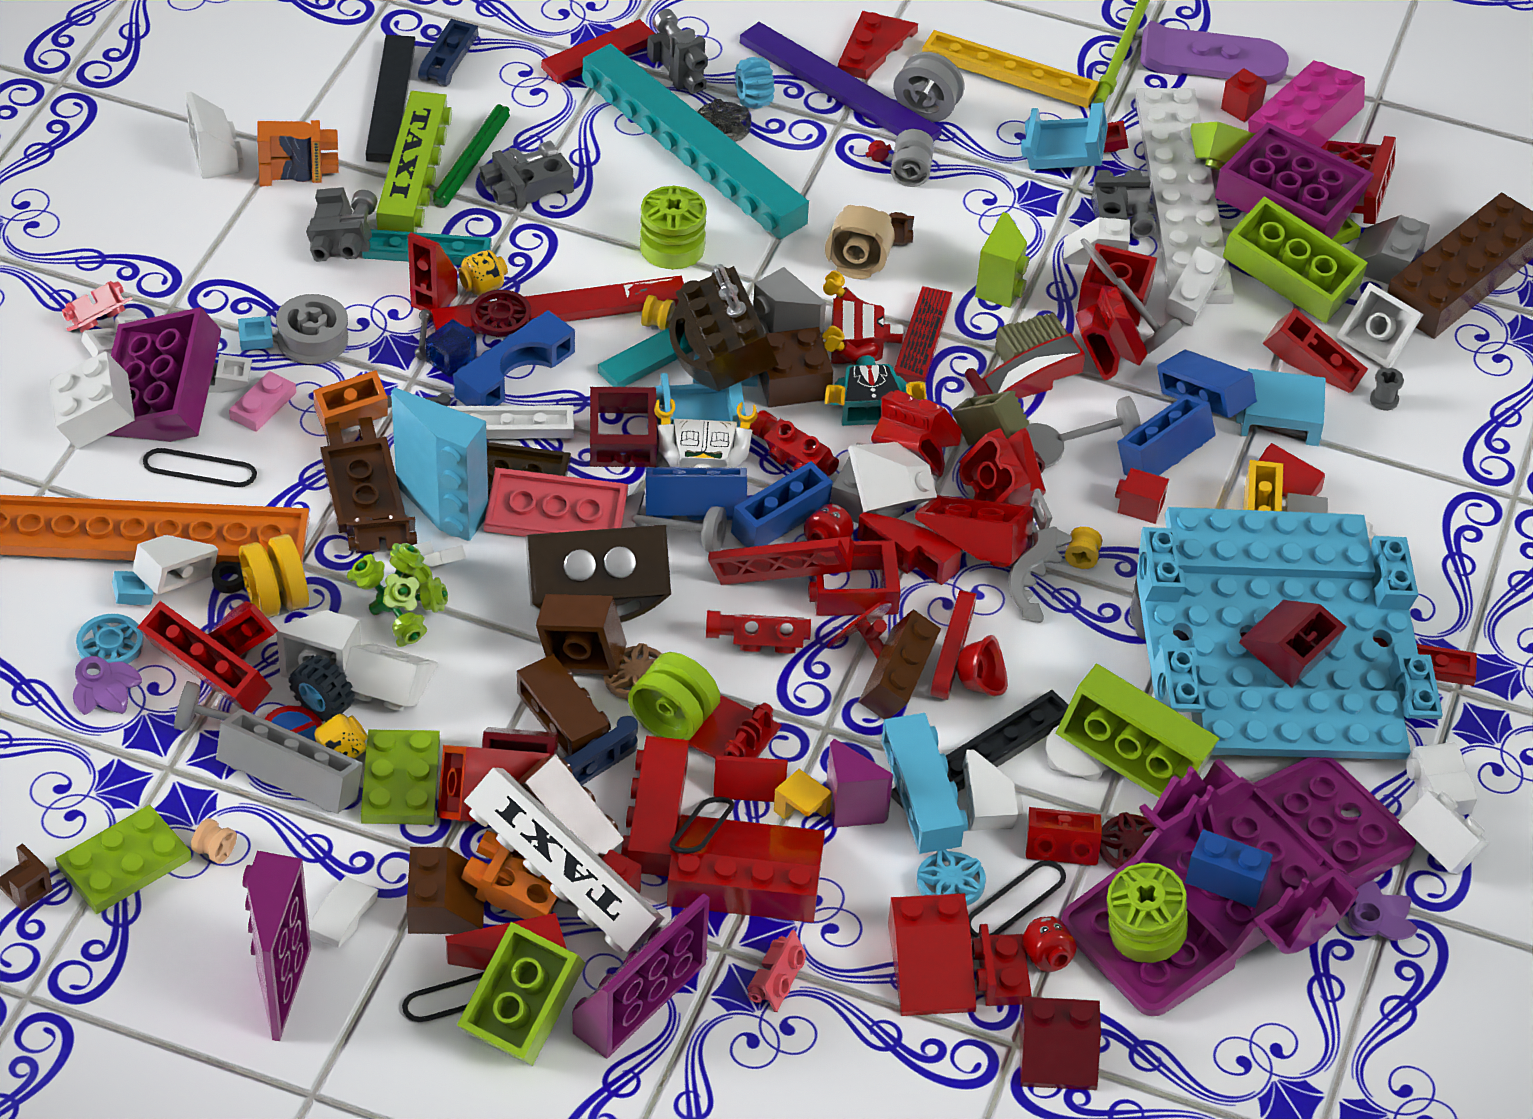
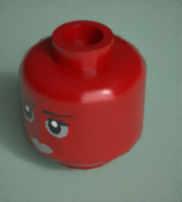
(828, 523)
(1049, 944)

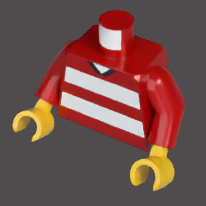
(856, 325)

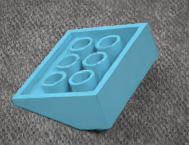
(441, 462)

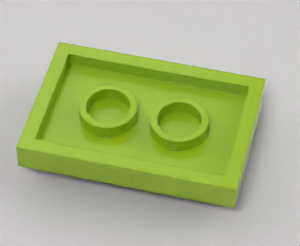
(400, 777)
(123, 859)

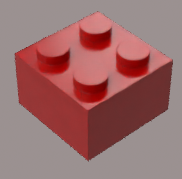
(1132, 267)

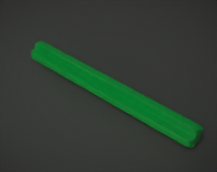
(471, 155)

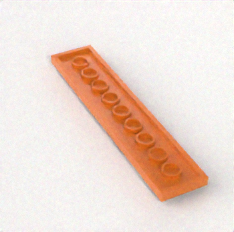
(116, 527)

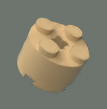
(860, 241)

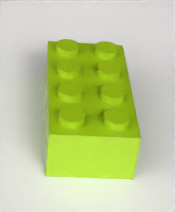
(1294, 259)
(1133, 732)

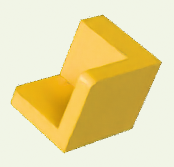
(803, 794)

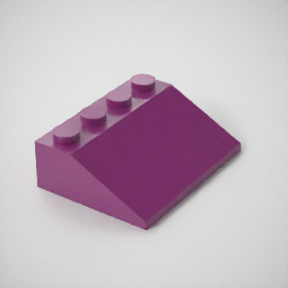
(1295, 176)
(168, 372)
(279, 931)
(644, 981)

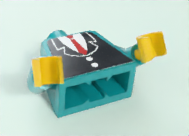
(862, 391)

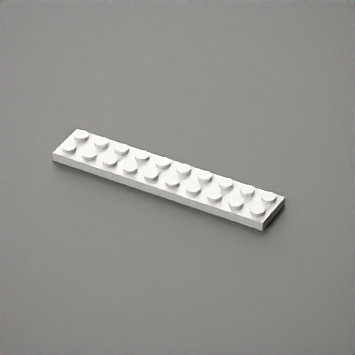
(1180, 185)

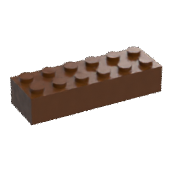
(1467, 264)

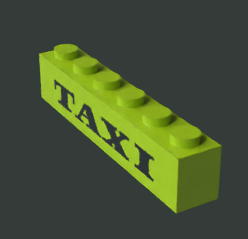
(413, 162)

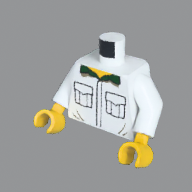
(704, 442)

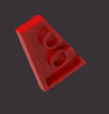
(872, 41)

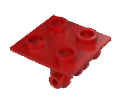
(736, 730)

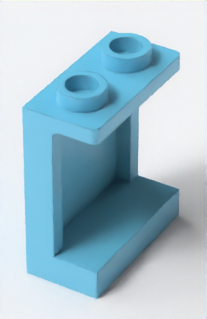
(1065, 141)
(700, 401)
(1287, 403)

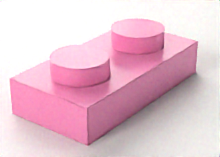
(262, 401)

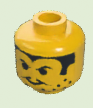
(482, 272)
(342, 735)

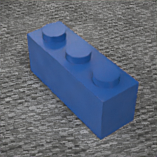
(1220, 384)
(1167, 436)
(693, 491)
(781, 506)

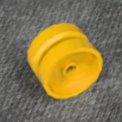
(274, 575)

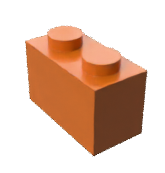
(351, 400)

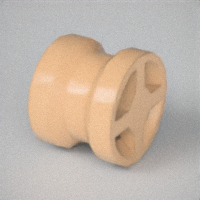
(213, 840)

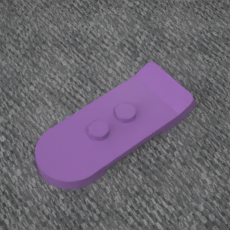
(1210, 54)

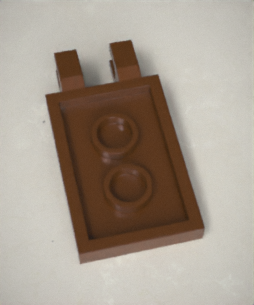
(360, 475)

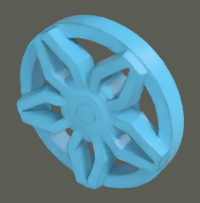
(110, 639)
(952, 878)

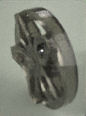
(727, 120)

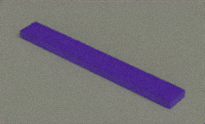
(834, 81)

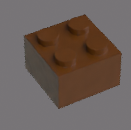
(802, 368)
(582, 632)

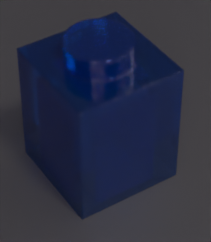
(451, 347)

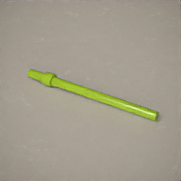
(1108, 81)

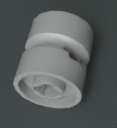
(912, 158)

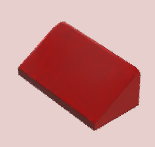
(1297, 474)
(748, 777)

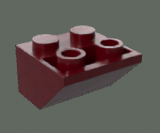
(1294, 639)

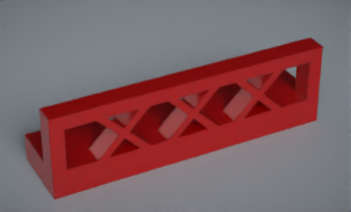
(783, 560)

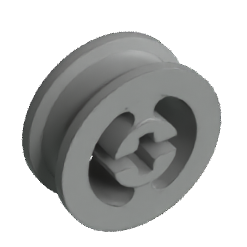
(915, 78)
(311, 316)

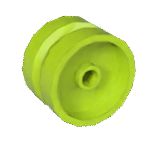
(674, 696)

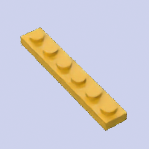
(1013, 69)

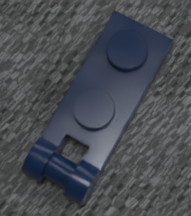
(448, 51)
(605, 751)

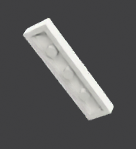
(524, 421)

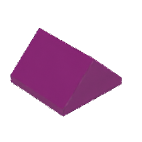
(858, 788)

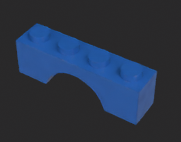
(540, 342)

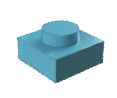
(255, 333)
(130, 589)

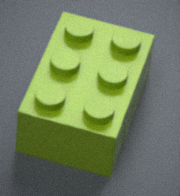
(521, 993)

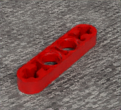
(953, 644)

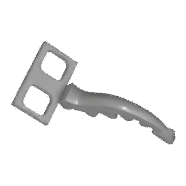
(1033, 560)

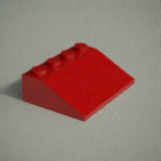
(748, 869)

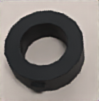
(224, 585)

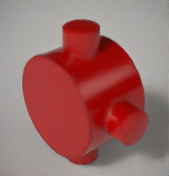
(878, 151)

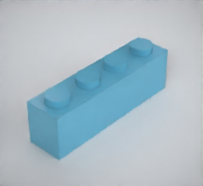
(923, 783)

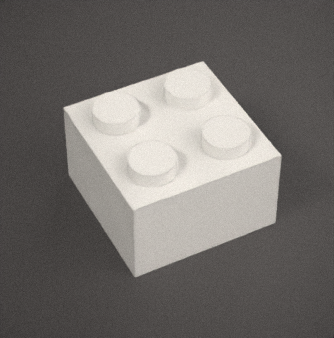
(91, 400)

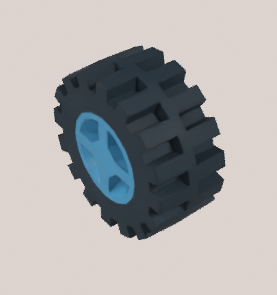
(321, 687)

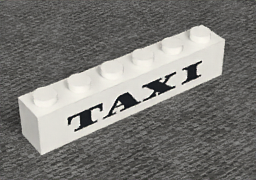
(564, 860)

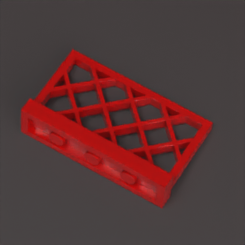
(1380, 162)

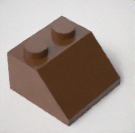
(438, 895)

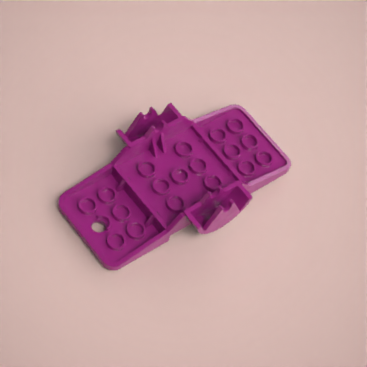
(1308, 888)

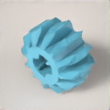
(754, 82)

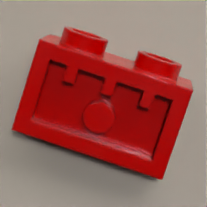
(1063, 836)
(1002, 968)

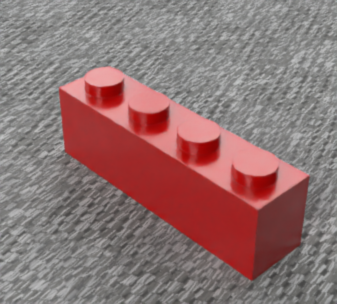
(205, 657)
(657, 803)

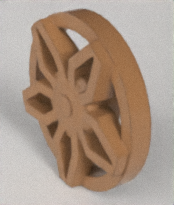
(631, 670)

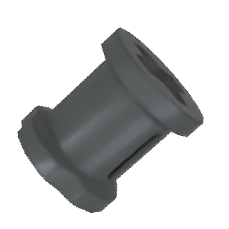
(1385, 394)

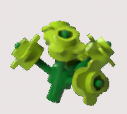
(401, 590)

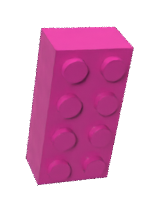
(1313, 103)

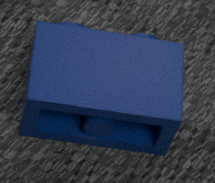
(1229, 868)

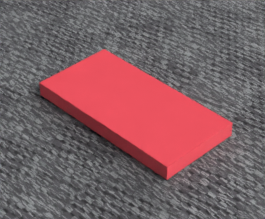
(549, 503)

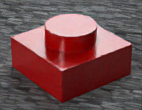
(1116, 137)

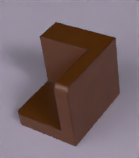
(27, 880)

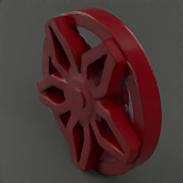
(500, 313)
(1128, 840)

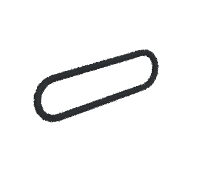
(202, 457)
(693, 816)
(1010, 886)
(436, 988)

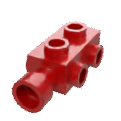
(792, 445)
(766, 634)

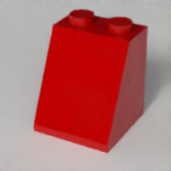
(467, 766)

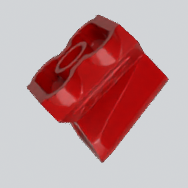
(1110, 332)
(918, 426)
(1002, 468)

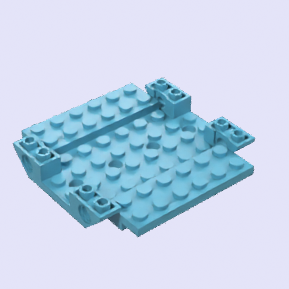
(1231, 567)

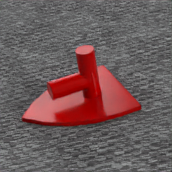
(869, 632)

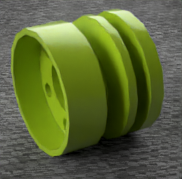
(673, 227)
(1147, 912)

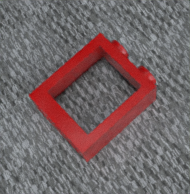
(842, 602)

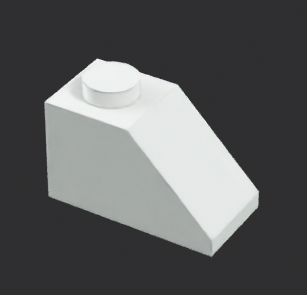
(1103, 231)
(173, 562)
(989, 795)

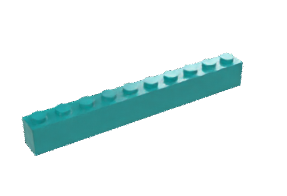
(696, 141)

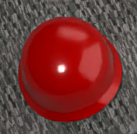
(983, 667)

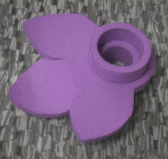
(105, 688)
(1384, 913)

